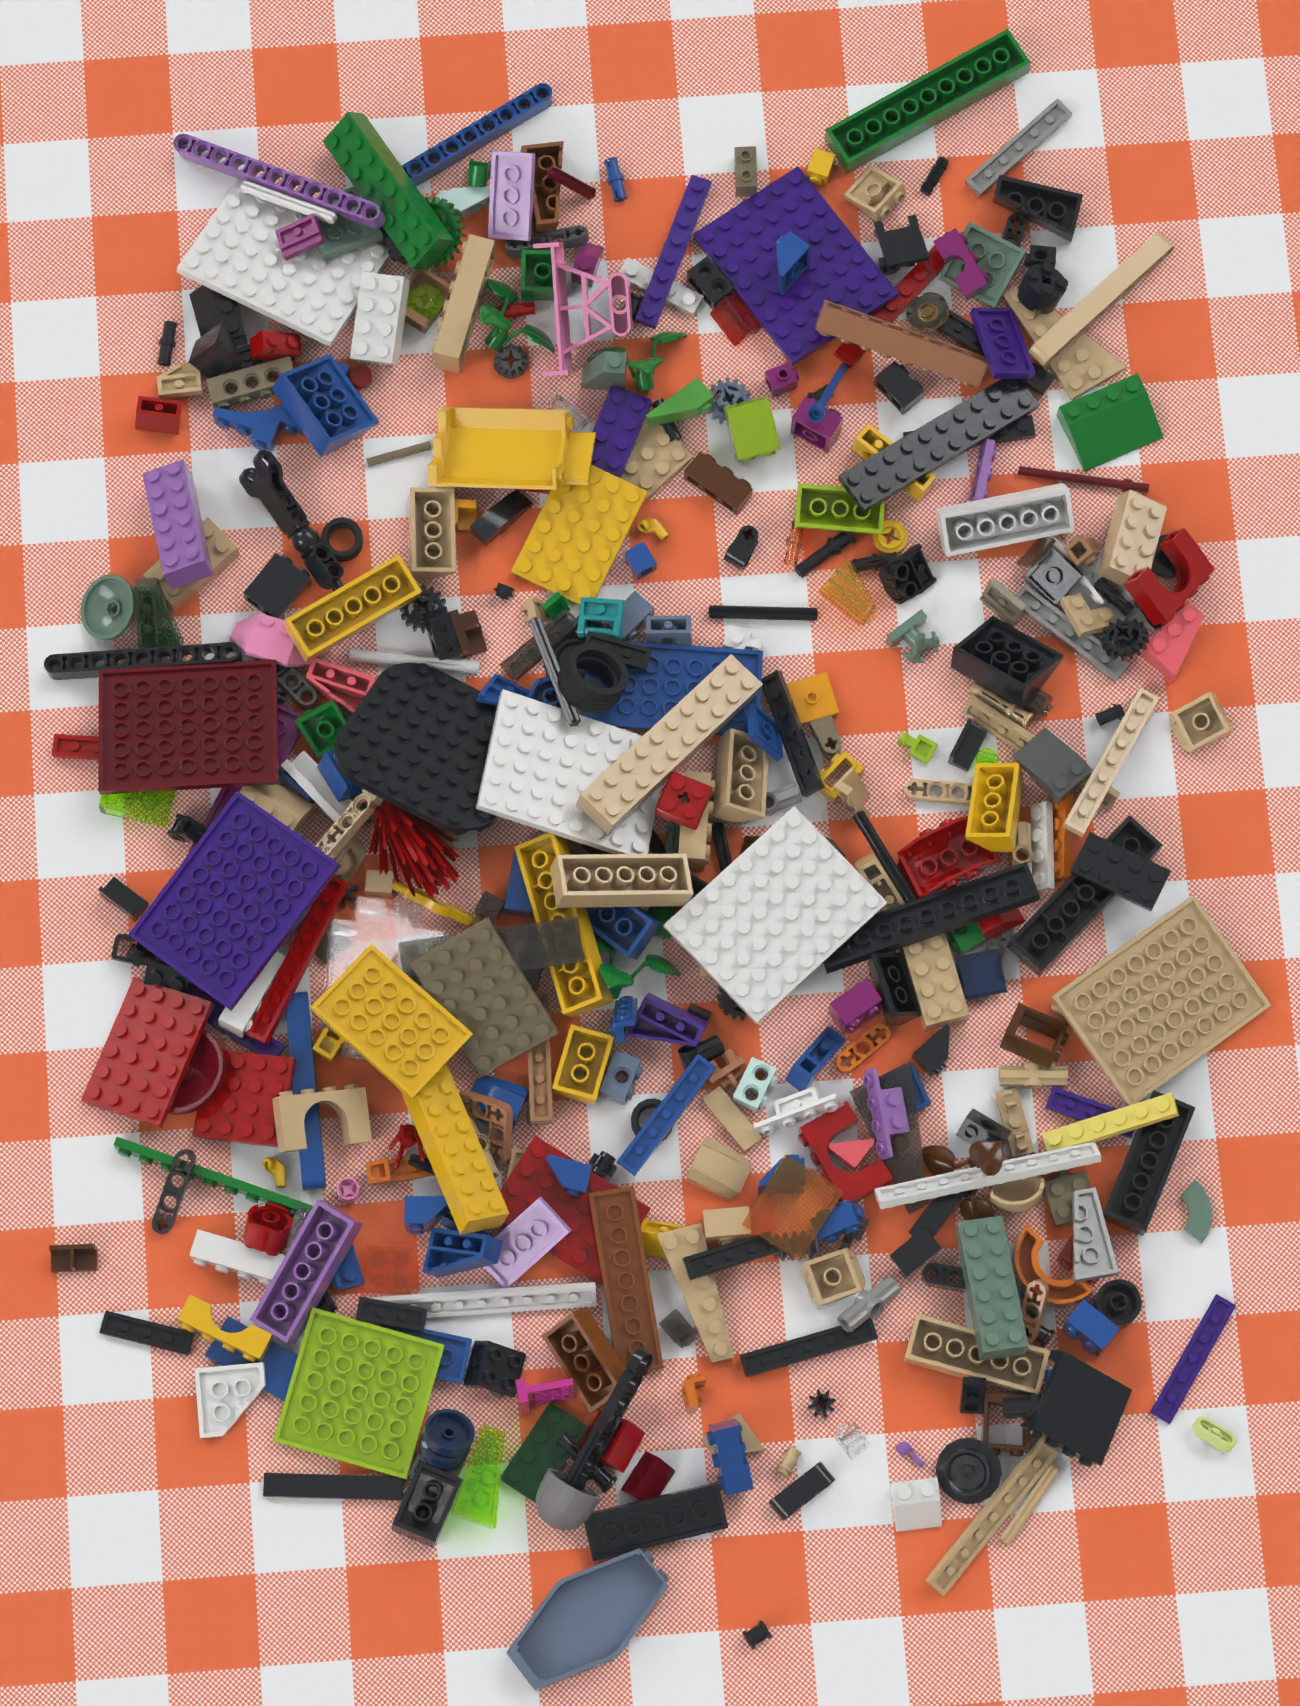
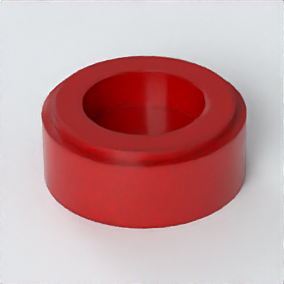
(361, 376)

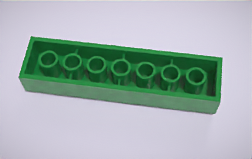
(383, 181)

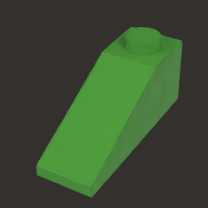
(685, 404)

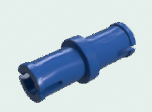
(615, 179)

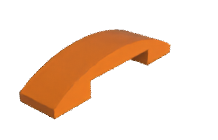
(383, 1171)

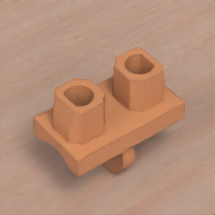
(733, 1062)

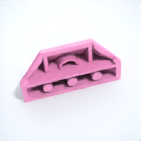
(266, 640)

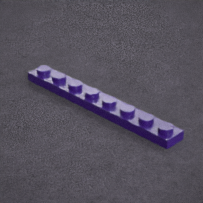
(673, 252)

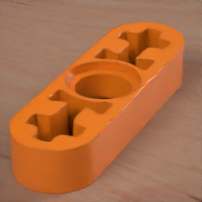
(863, 1057)

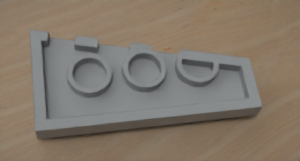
(1091, 1242)

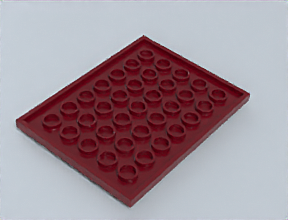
(188, 727)

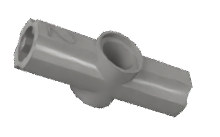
(782, 799)
(868, 1304)

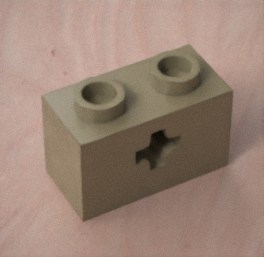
(745, 171)

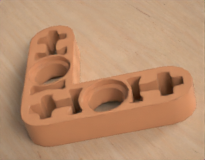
(496, 1121)
(1034, 1324)

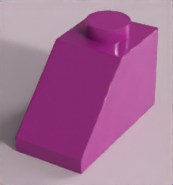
(587, 260)

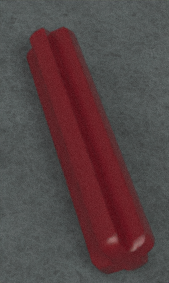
(571, 182)

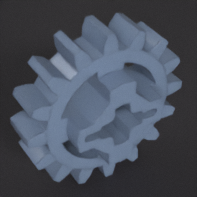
(725, 390)

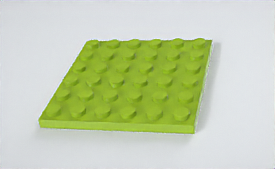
(359, 1393)

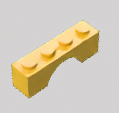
(251, 1342)

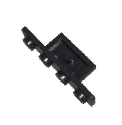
(157, 970)

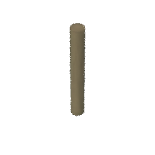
(398, 454)

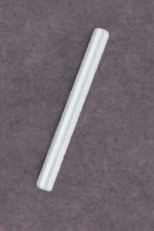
(391, 659)

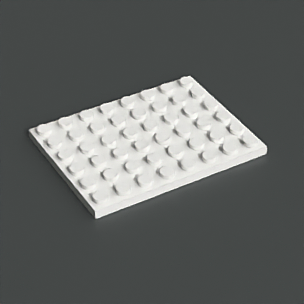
(244, 262)
(542, 767)
(775, 914)

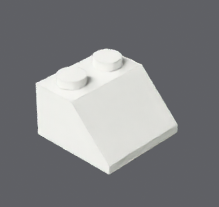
(916, 1504)

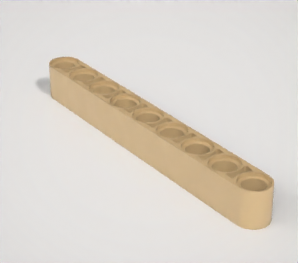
(1101, 299)

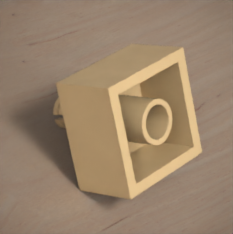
(725, 1225)

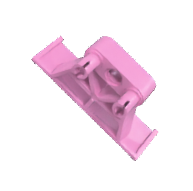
(618, 286)

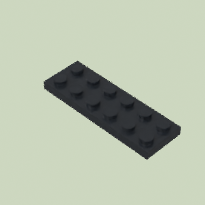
(655, 1521)

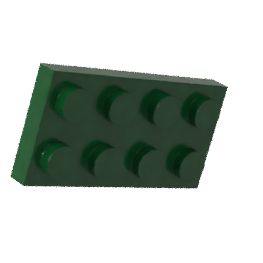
(541, 1452)

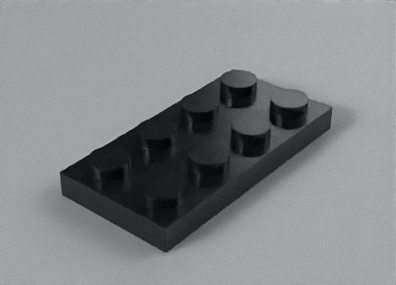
(1120, 871)

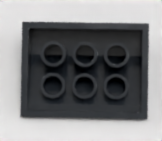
(1005, 661)

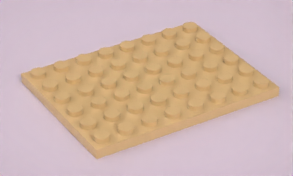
(1160, 1001)

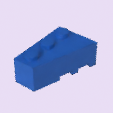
(456, 1253)
(730, 1457)

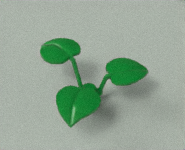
(499, 333)
(646, 366)
(617, 979)

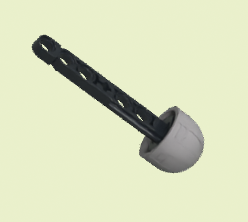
(564, 1498)

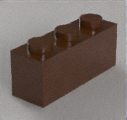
(718, 482)

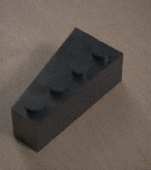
(1040, 204)

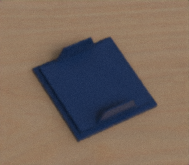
(981, 974)

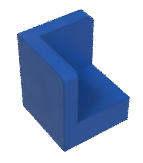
(640, 560)

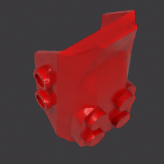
(942, 858)

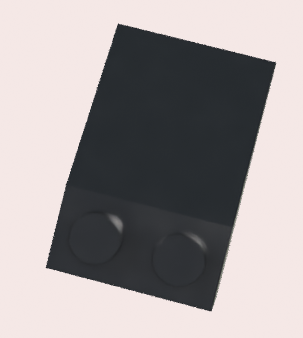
(426, 1504)

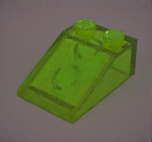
(141, 806)

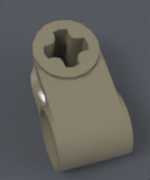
(826, 734)

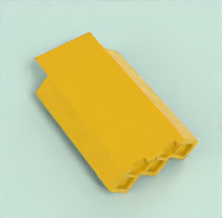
(509, 449)

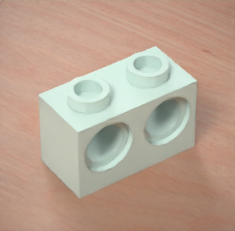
(751, 1083)

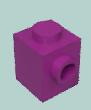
(781, 379)

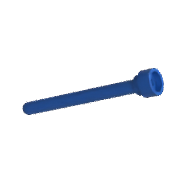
(817, 410)

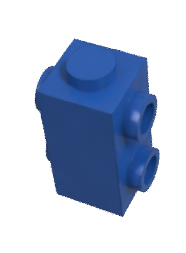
(841, 1220)

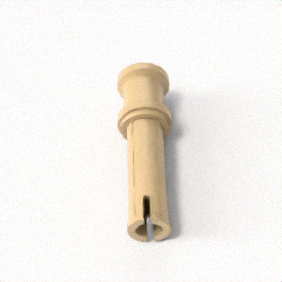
(1012, 709)

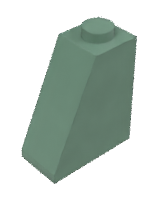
(604, 371)

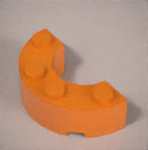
(1027, 1269)

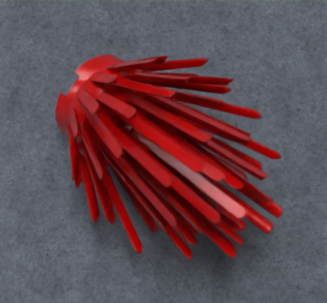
(413, 848)

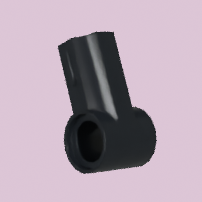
(708, 1049)
(1020, 1406)

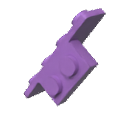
(887, 1112)

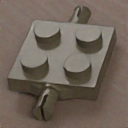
(1059, 1195)

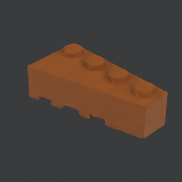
(546, 191)

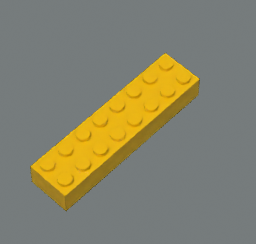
(577, 984)
(456, 1155)

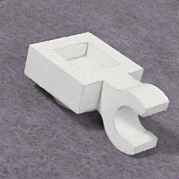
(740, 639)

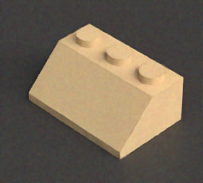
(281, 804)

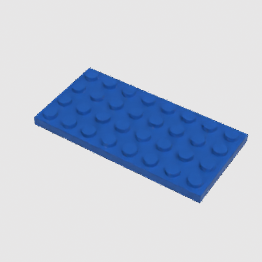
(667, 680)

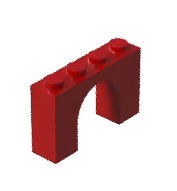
(1191, 570)
(818, 1135)

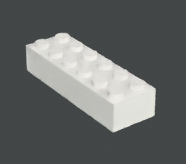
(1005, 519)

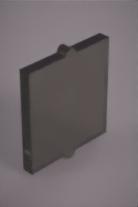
(1036, 552)

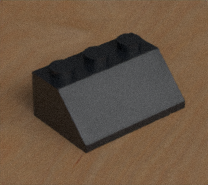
(213, 308)
(893, 987)

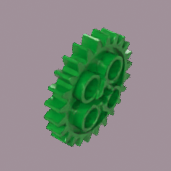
(450, 221)

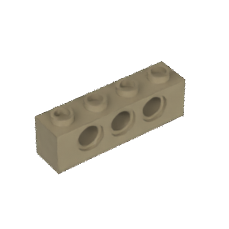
(241, 378)

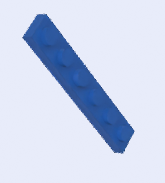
(666, 1115)

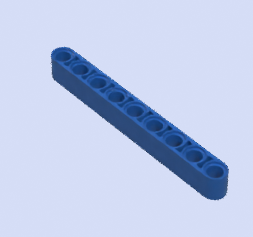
(477, 131)
(305, 1078)

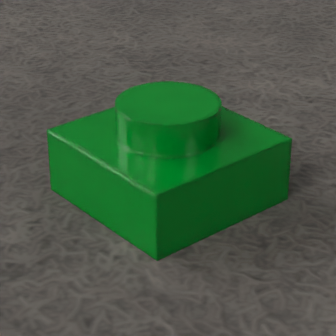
(555, 606)

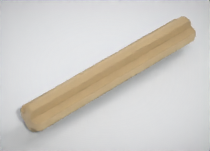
(1029, 1504)

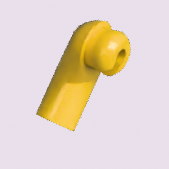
(653, 526)
(277, 1169)

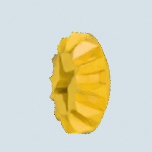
(900, 535)

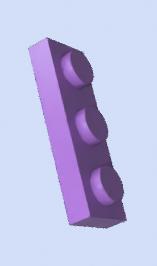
(983, 472)

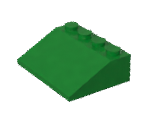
(1110, 422)

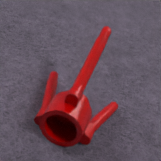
(407, 1137)

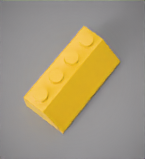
(995, 806)

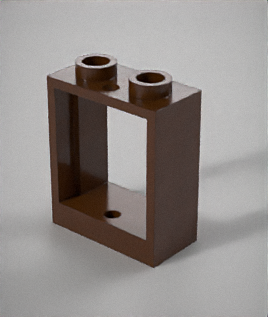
(1038, 1022)
(1015, 1450)

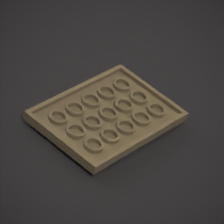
(486, 993)

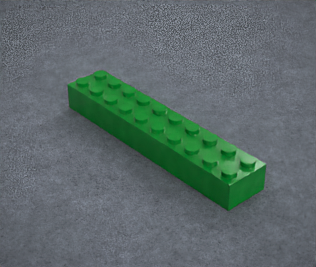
(927, 101)

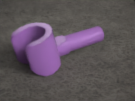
(904, 1448)

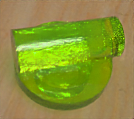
(987, 756)

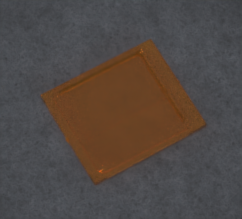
(792, 1207)

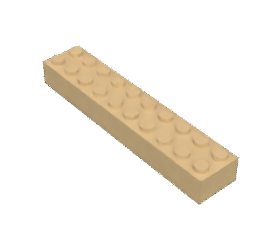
(669, 744)

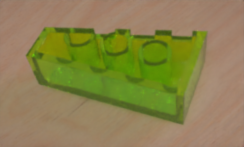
(480, 1486)

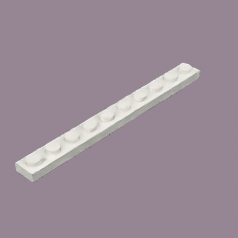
(974, 1178)
(501, 1299)

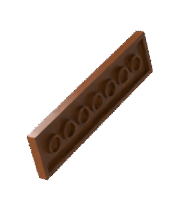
(625, 1274)

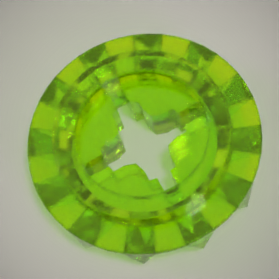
(431, 308)

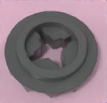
(503, 367)

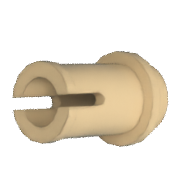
(788, 1462)

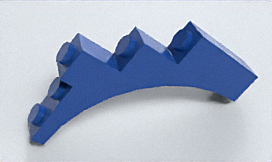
(264, 424)

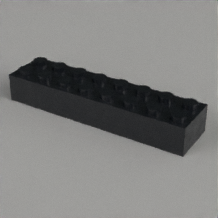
(1074, 906)

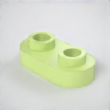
(1214, 1434)

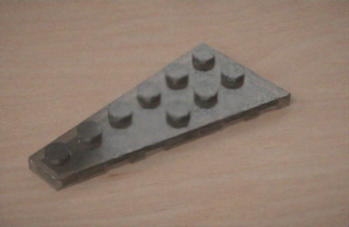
(908, 1156)

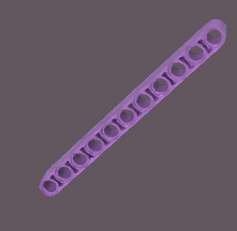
(272, 174)

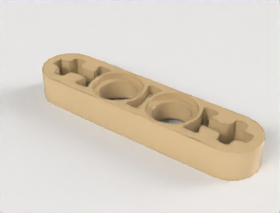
(946, 787)

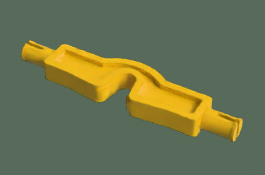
(446, 909)

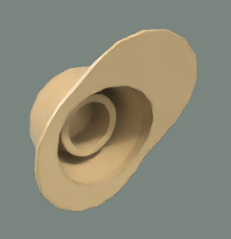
(350, 859)

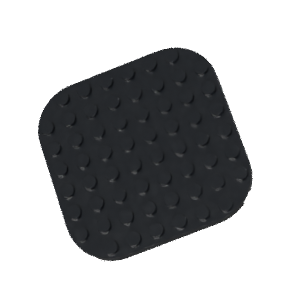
(420, 746)

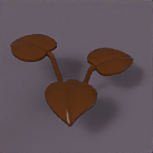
(983, 1155)

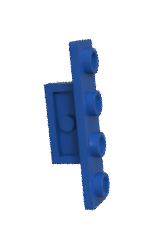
(624, 1015)

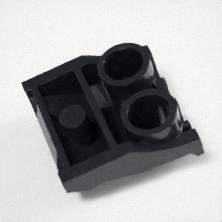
(906, 575)

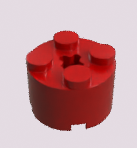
(267, 1228)

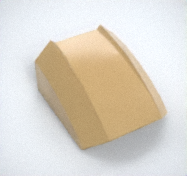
(1200, 722)
(719, 1169)
(833, 1277)

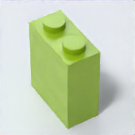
(752, 428)

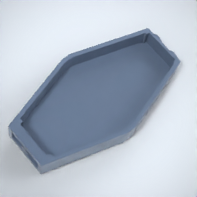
(588, 1619)

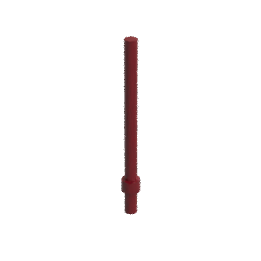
(1125, 484)

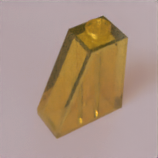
(849, 593)

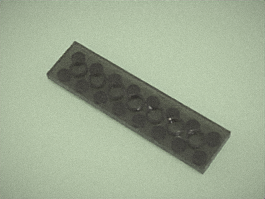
(530, 945)

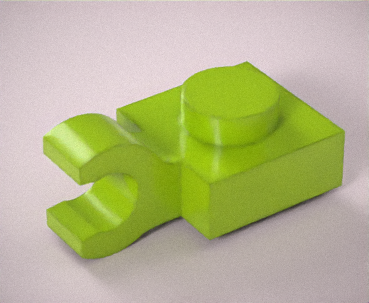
(920, 748)

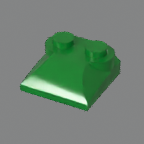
(321, 726)

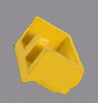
(830, 793)

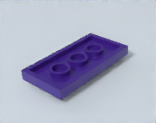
(1002, 343)
(618, 429)

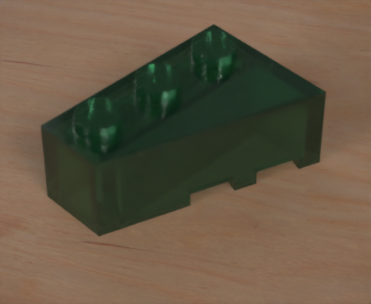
(154, 616)

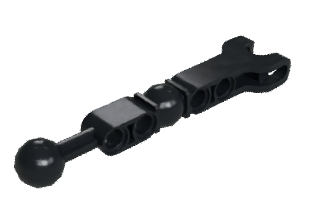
(291, 519)

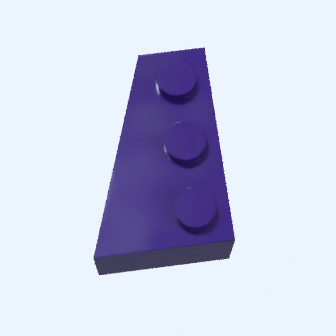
(667, 1023)

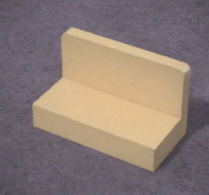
(852, 792)

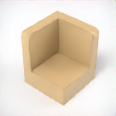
(378, 885)

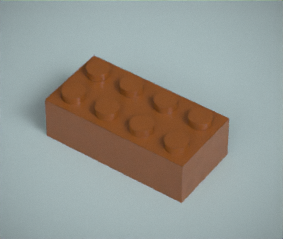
(585, 1357)

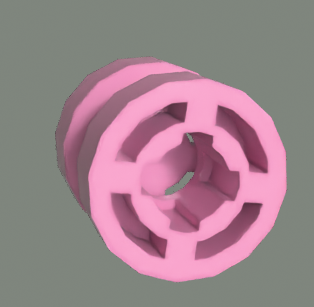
(345, 1188)

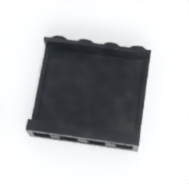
(1078, 1409)

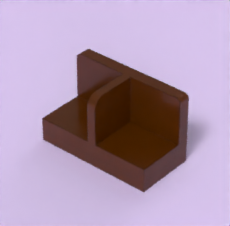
(468, 633)
(74, 1258)

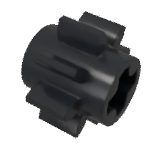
(603, 1164)
(825, 1398)

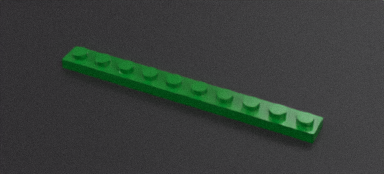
(209, 1177)

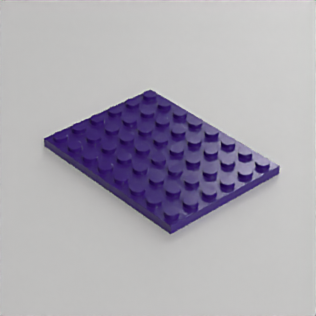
(838, 271)
(234, 900)

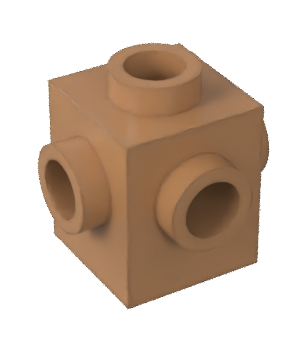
(1076, 550)

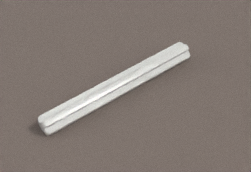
(288, 201)

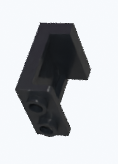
(277, 586)

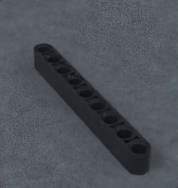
(133, 657)

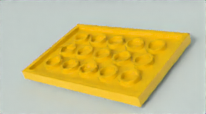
(579, 535)
(391, 1021)

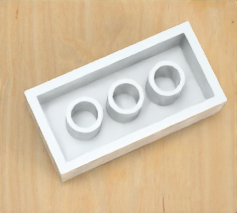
(380, 319)

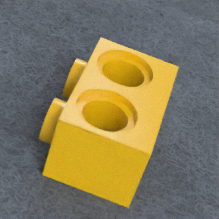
(328, 1044)

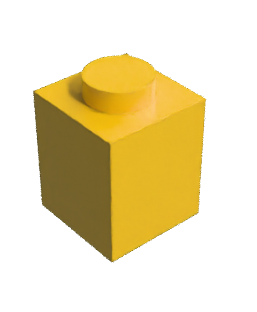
(820, 167)

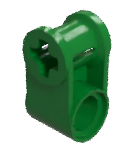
(479, 173)

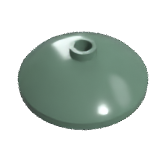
(108, 607)

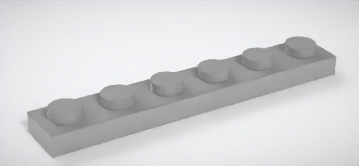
(1018, 147)
(1059, 625)

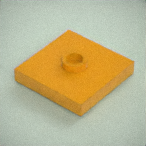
(813, 698)

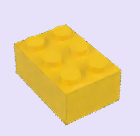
(583, 1065)

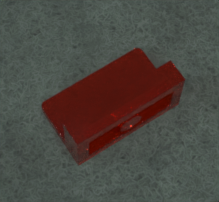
(735, 319)

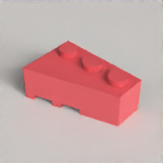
(1171, 643)
(339, 683)

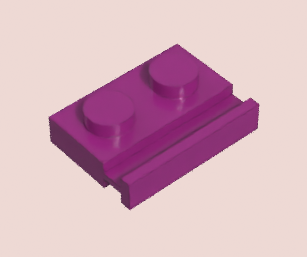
(299, 237)

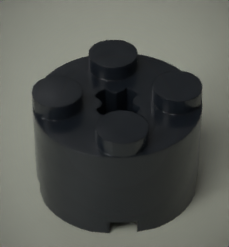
(1042, 288)
(1129, 1305)

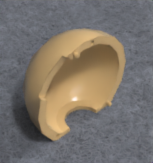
(1018, 1195)

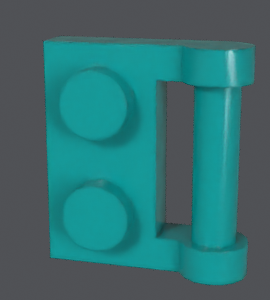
(603, 611)

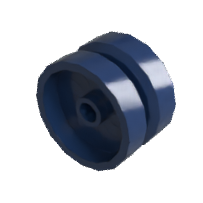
(446, 1439)

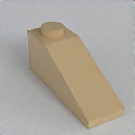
(876, 876)

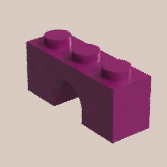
(953, 247)

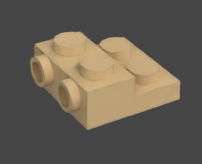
(876, 193)

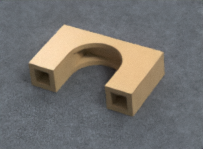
(348, 1103)

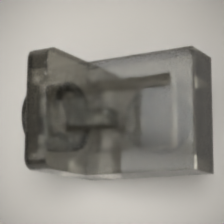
(678, 1329)

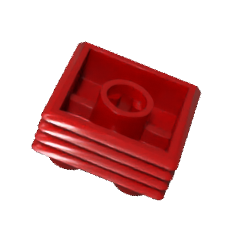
(679, 787)

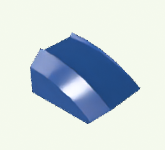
(503, 1091)

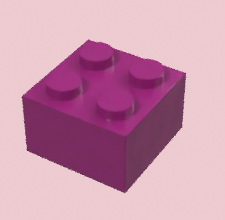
(820, 434)
(855, 1006)

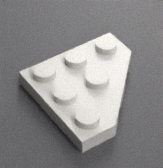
(225, 1395)

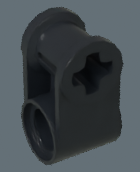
(741, 550)
(187, 829)

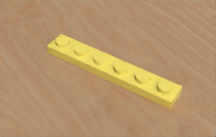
(1112, 1123)

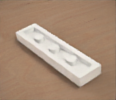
(679, 296)
(1042, 846)

